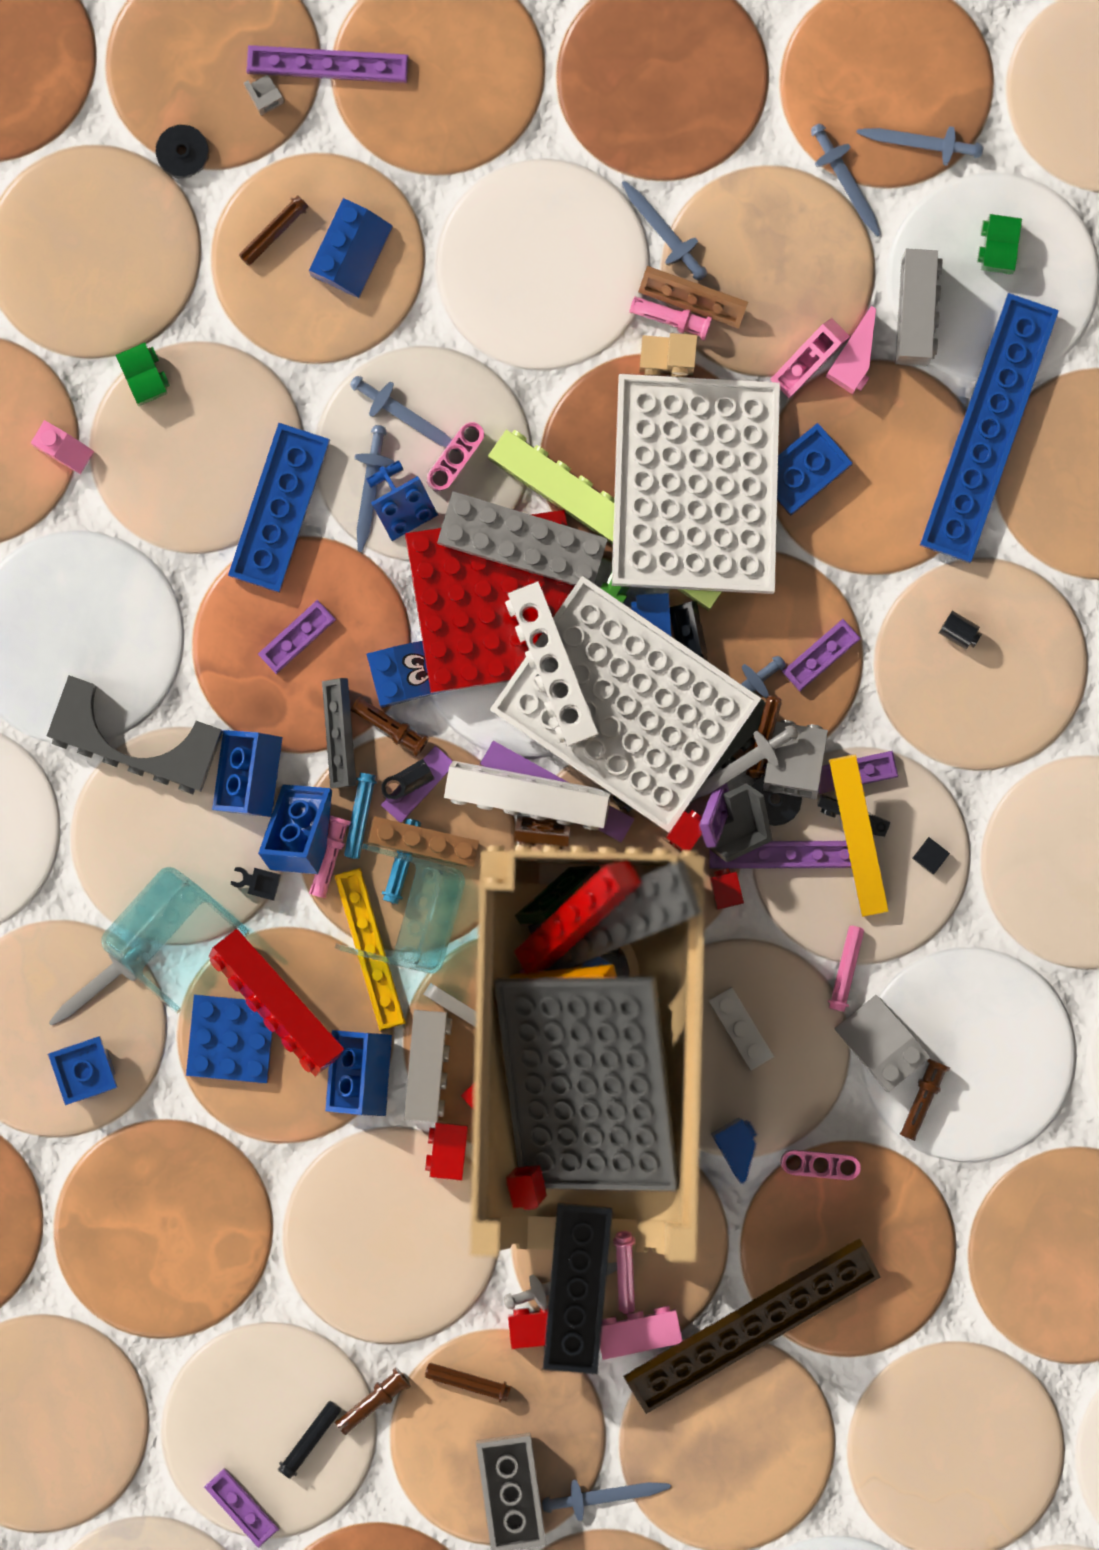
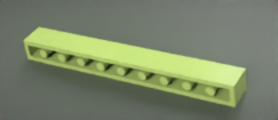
(567, 492)

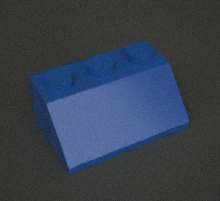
(350, 248)
(247, 773)
(360, 1074)
(737, 1146)

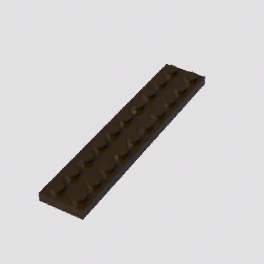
(752, 1326)

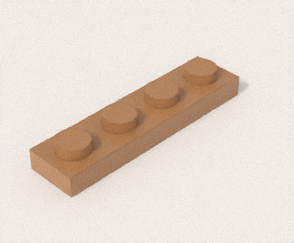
(693, 297)
(423, 842)

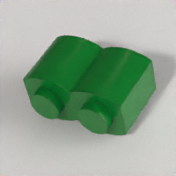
(1000, 244)
(142, 373)

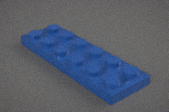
(279, 507)

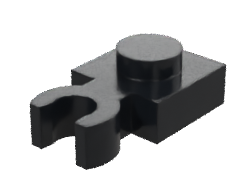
(261, 883)

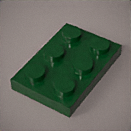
(556, 894)

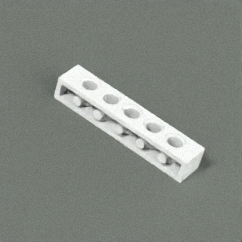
(532, 597)

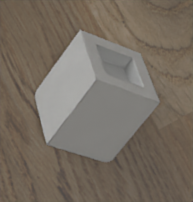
(264, 94)

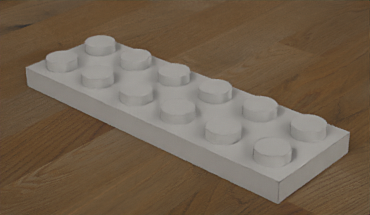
(521, 540)

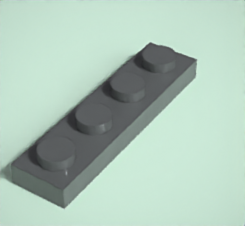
(339, 733)

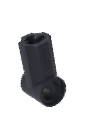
(409, 780)

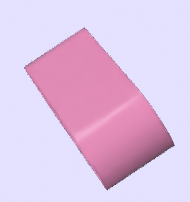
(466, 449)
(833, 1160)

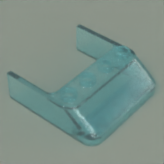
(427, 916)
(153, 920)

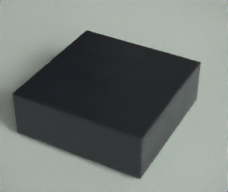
(930, 855)

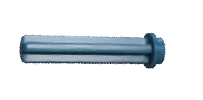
(359, 815)
(398, 874)

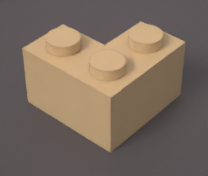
(668, 355)

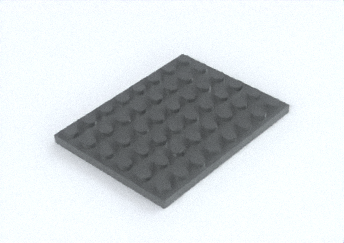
(588, 1082)

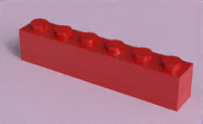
(577, 916)
(275, 1003)

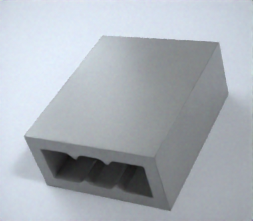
(798, 762)

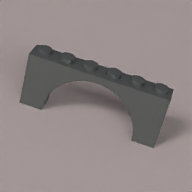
(76, 726)

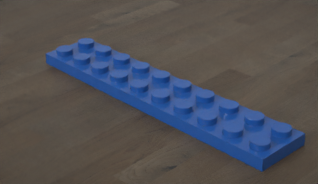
(989, 428)

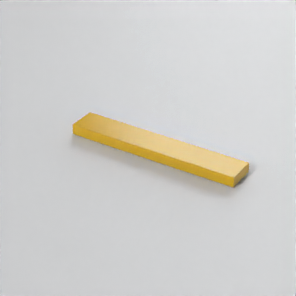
(858, 835)
(367, 938)

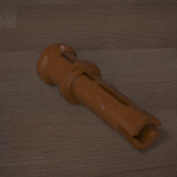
(401, 733)
(911, 1130)
(382, 1393)

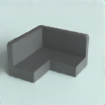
(746, 824)

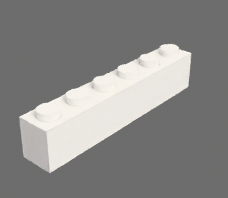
(528, 795)

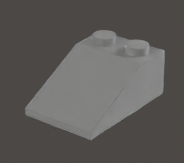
(882, 1043)

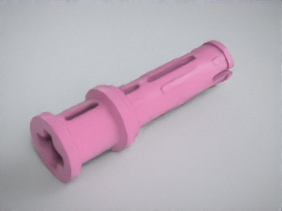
(683, 321)
(335, 838)

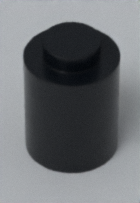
(960, 630)

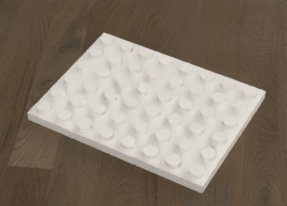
(696, 484)
(653, 702)

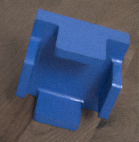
(83, 1070)

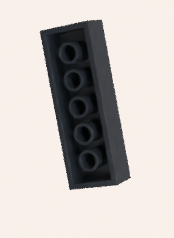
(577, 1288)

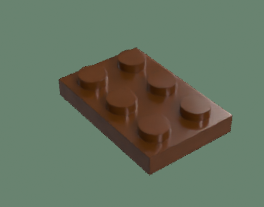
(547, 831)

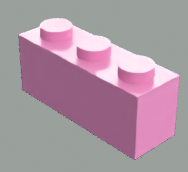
(639, 1332)

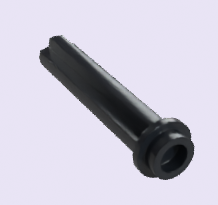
(309, 1440)

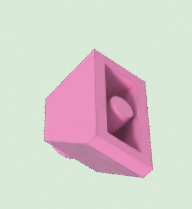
(62, 447)

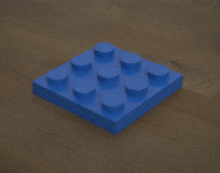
(228, 1041)

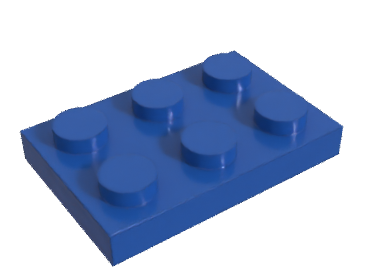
(808, 468)

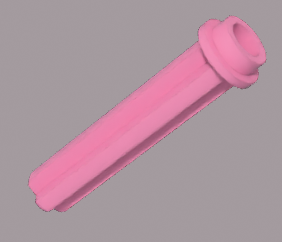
(846, 968)
(623, 1243)

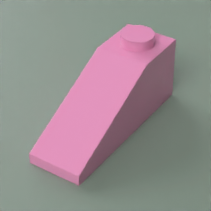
(810, 357)
(854, 360)

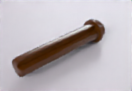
(274, 229)
(766, 728)
(468, 1382)

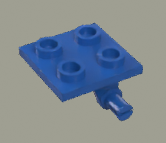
(403, 506)

